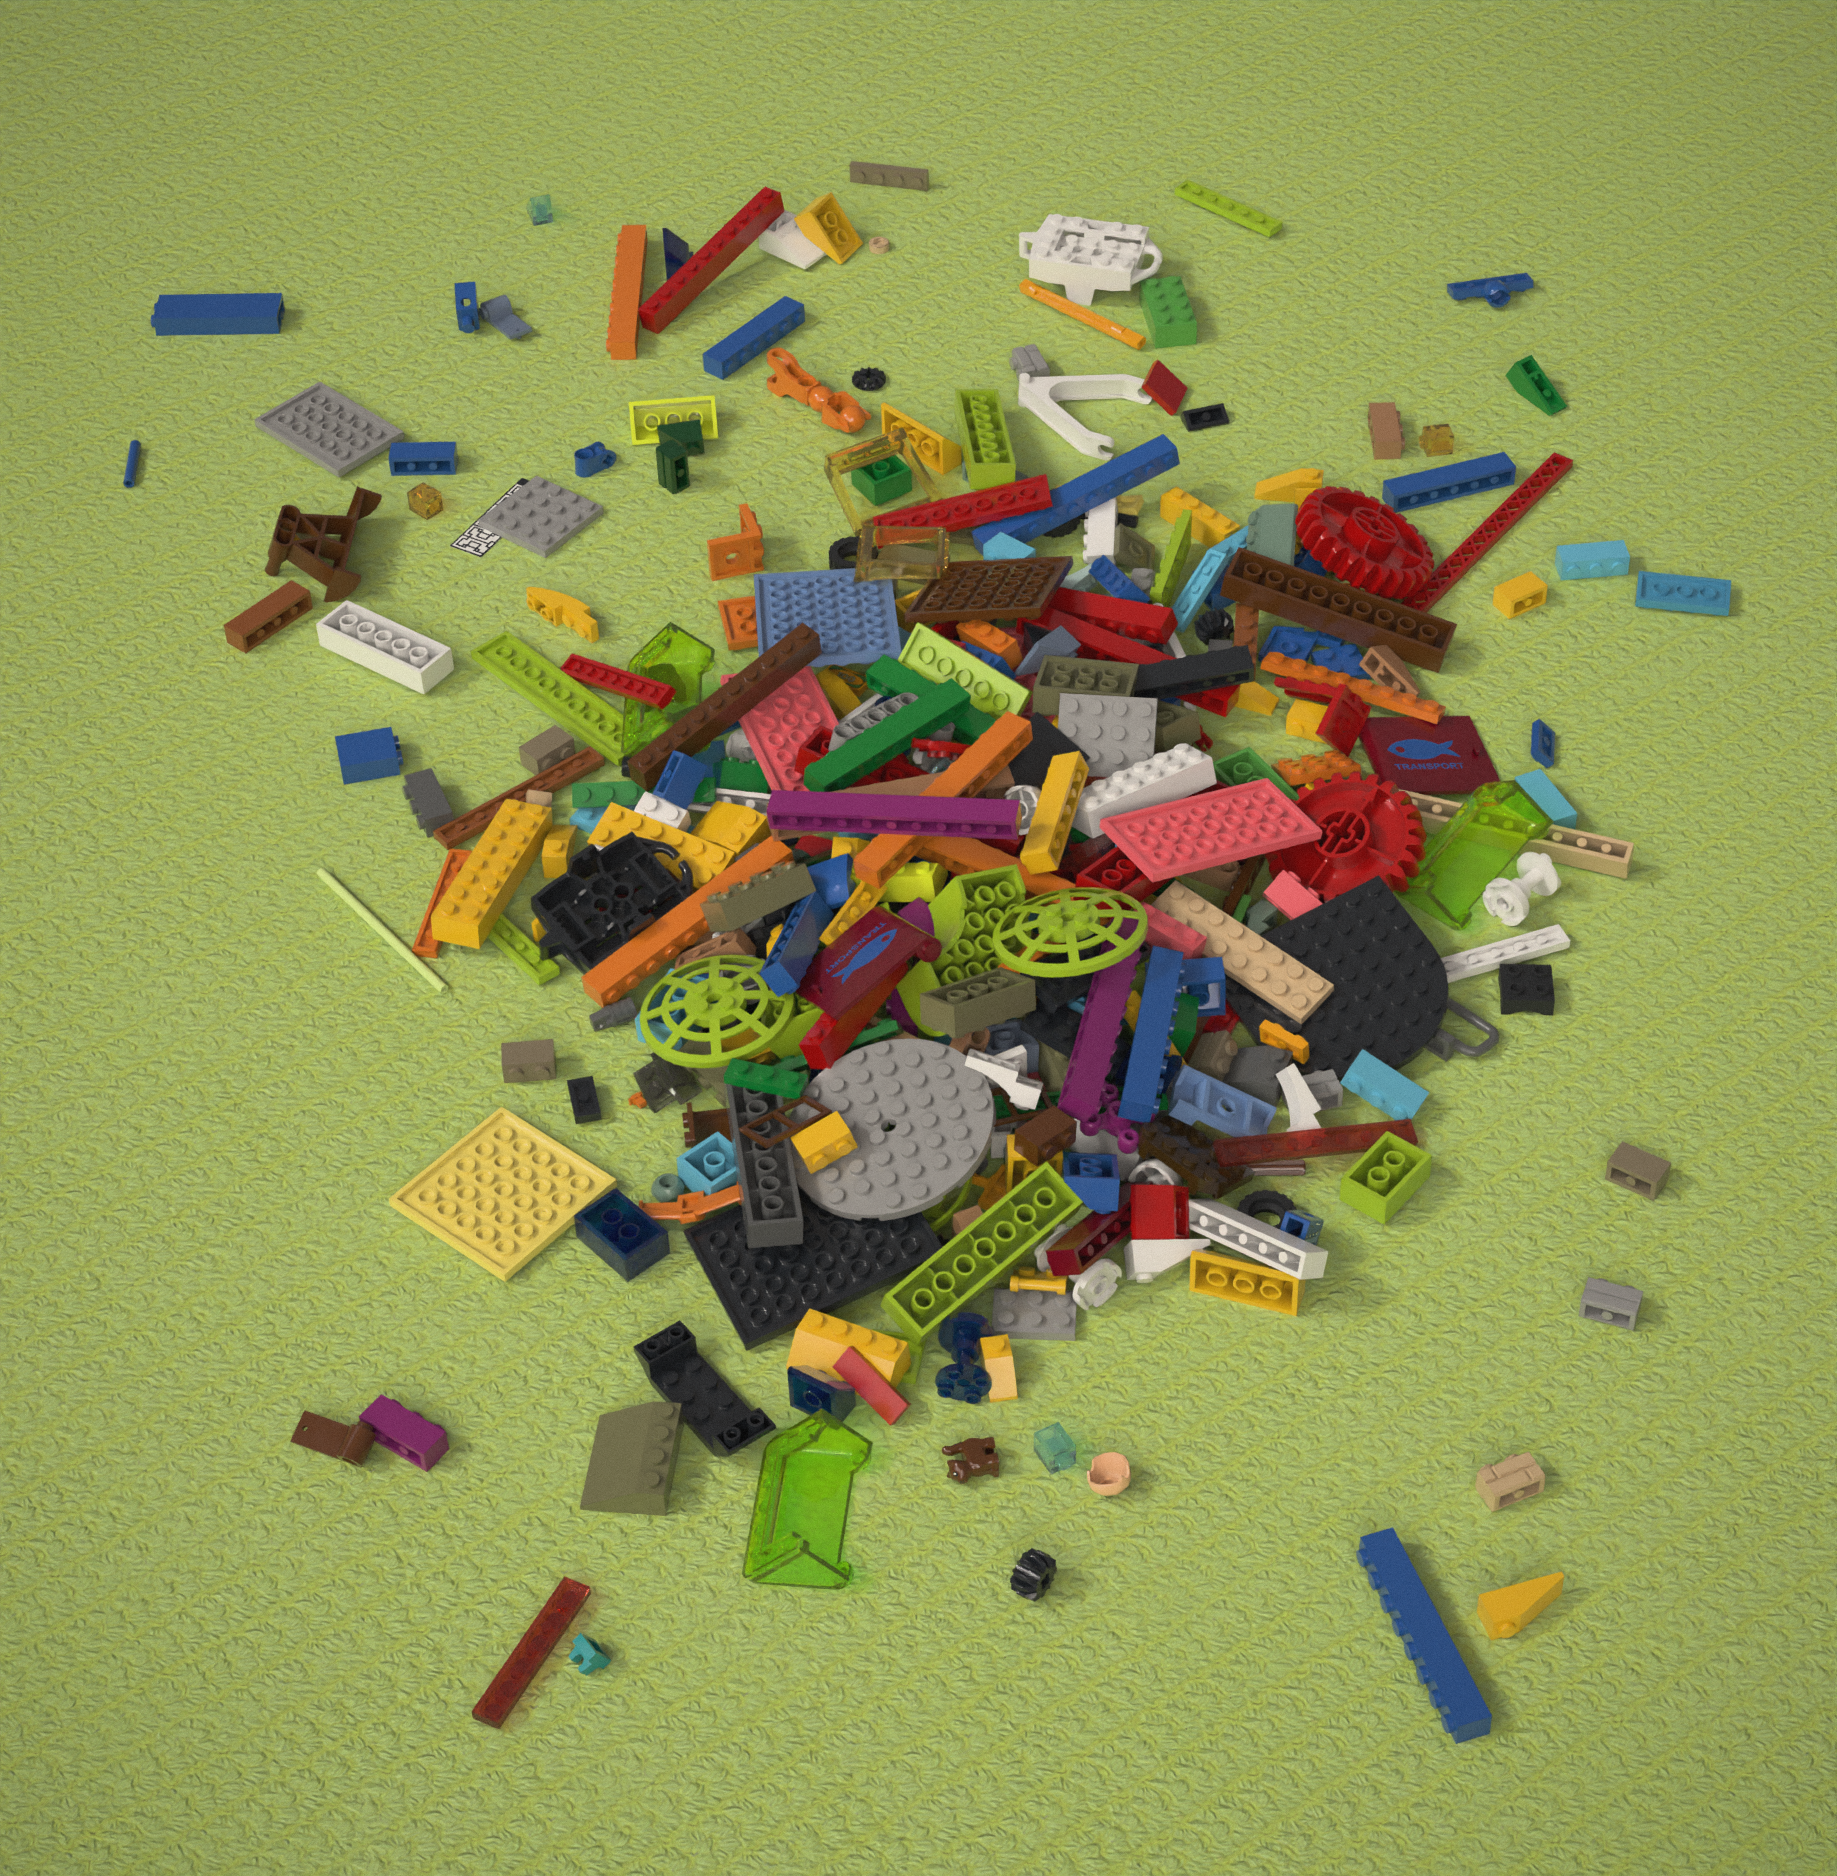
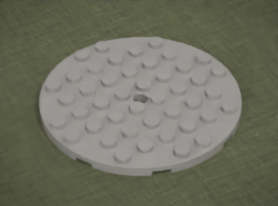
(939, 1137)

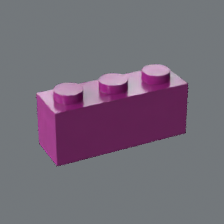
(406, 1432)

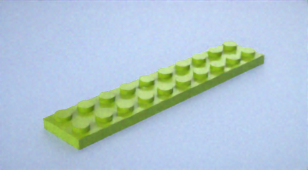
(554, 693)

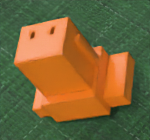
(637, 1099)

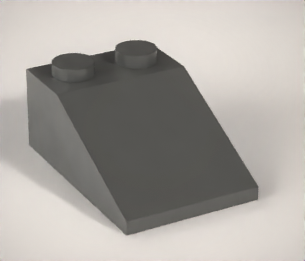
(1255, 1070)

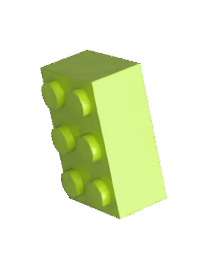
(1385, 1177)

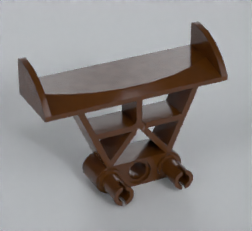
(311, 531)

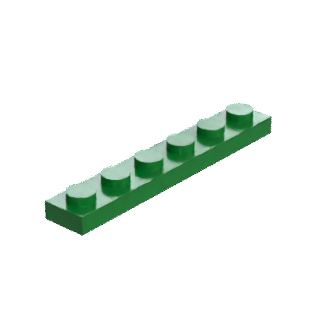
(629, 793)
(885, 1030)

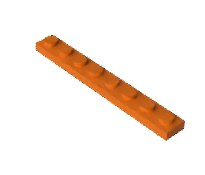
(1381, 696)

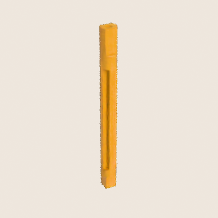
(1082, 314)

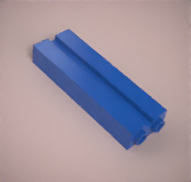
(218, 314)

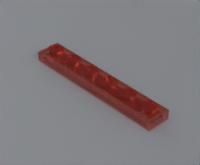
(531, 1653)

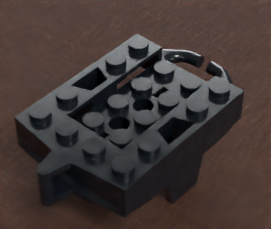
(620, 869)

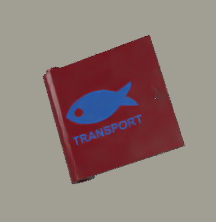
(1428, 755)
(863, 960)

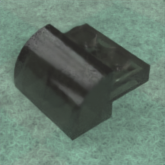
(666, 1082)

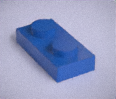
(1542, 743)

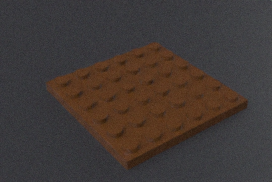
(990, 590)

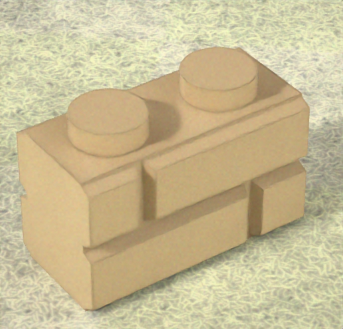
(1510, 1481)

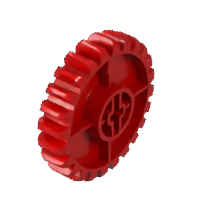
(1364, 542)
(1364, 834)

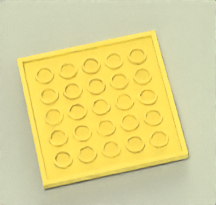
(502, 1193)

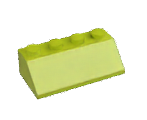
(650, 413)
(911, 882)

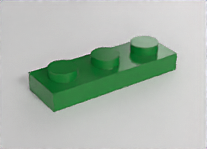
(765, 1078)

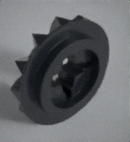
(876, 379)

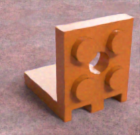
(745, 546)

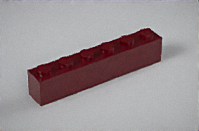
(1092, 1237)

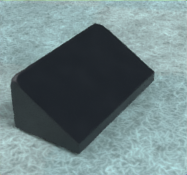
(1204, 417)

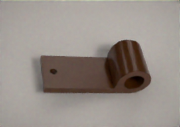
(334, 1438)

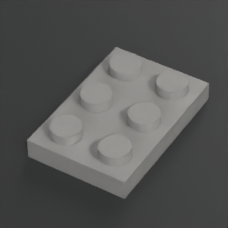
(1034, 1314)

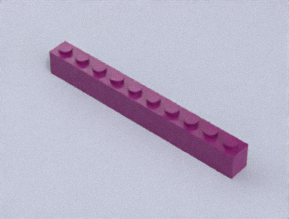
(894, 814)
(1098, 1031)

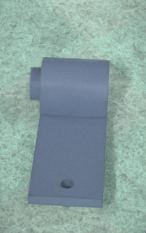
(500, 315)

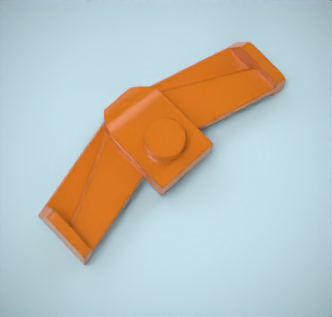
(691, 1206)

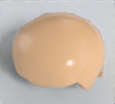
(1109, 1474)

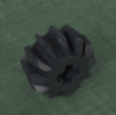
(1214, 625)
(1033, 1574)

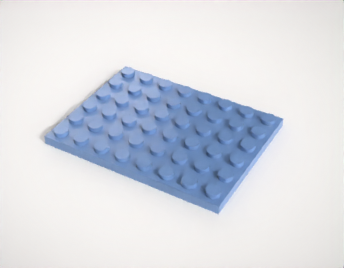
(851, 617)

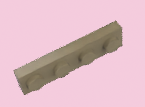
(889, 175)

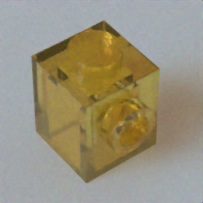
(1437, 440)
(425, 501)

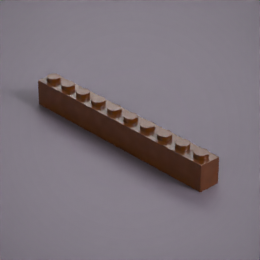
(727, 704)

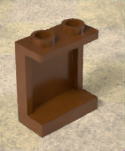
(704, 1124)

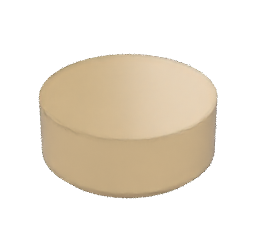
(879, 245)

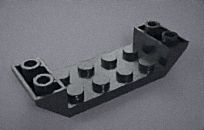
(707, 1401)

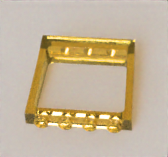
(870, 452)
(875, 569)

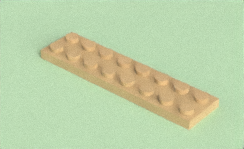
(1247, 955)

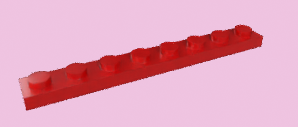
(618, 681)

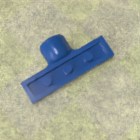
(1493, 289)

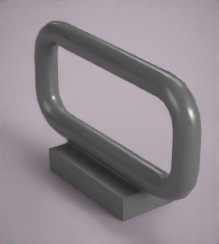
(1445, 1044)

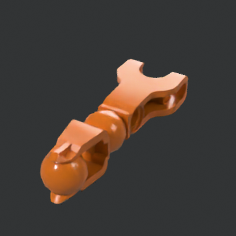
(803, 387)

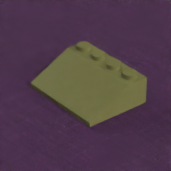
(1080, 676)
(634, 1459)

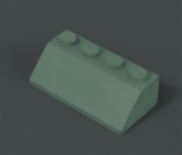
(1273, 532)

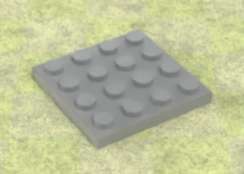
(540, 516)
(1109, 729)

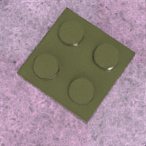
(1133, 549)

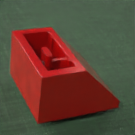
(1159, 1212)

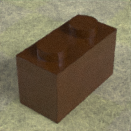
(1045, 1136)

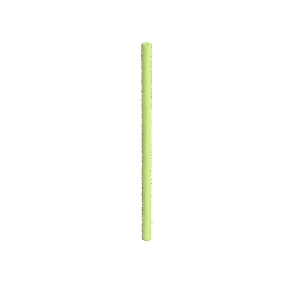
(384, 932)

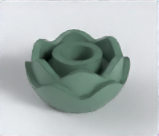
(667, 1188)

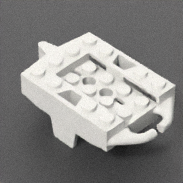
(1089, 255)

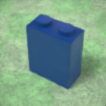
(369, 755)

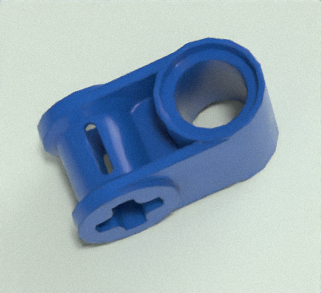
(593, 459)

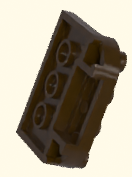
(1190, 1156)

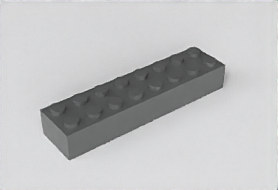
(764, 1175)

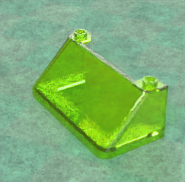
(675, 660)
(1474, 851)
(805, 1505)

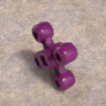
(1114, 1125)

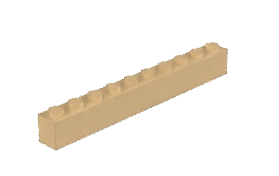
(1560, 844)

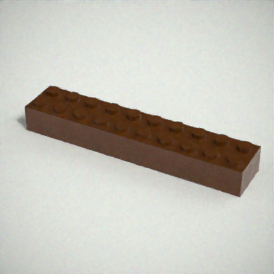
(1337, 609)

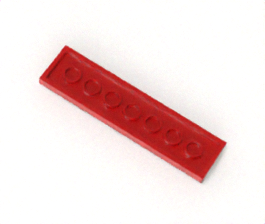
(974, 507)

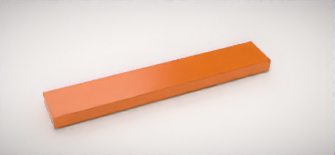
(425, 944)

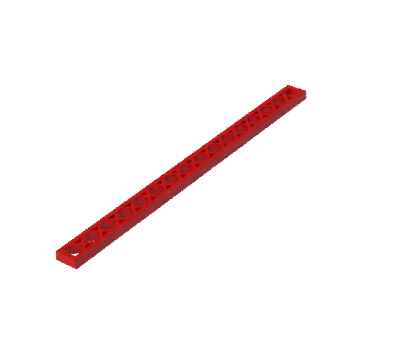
(1492, 538)

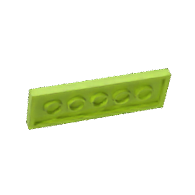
(1174, 560)
(941, 660)

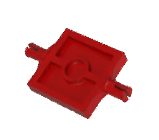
(939, 749)

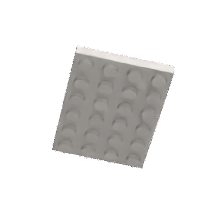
(329, 429)

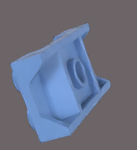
(1201, 1099)

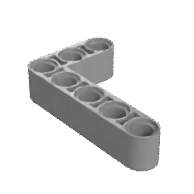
(856, 725)

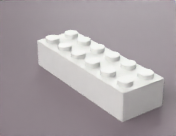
(385, 647)
(1146, 784)

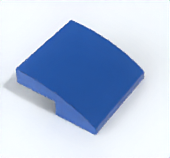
(833, 880)

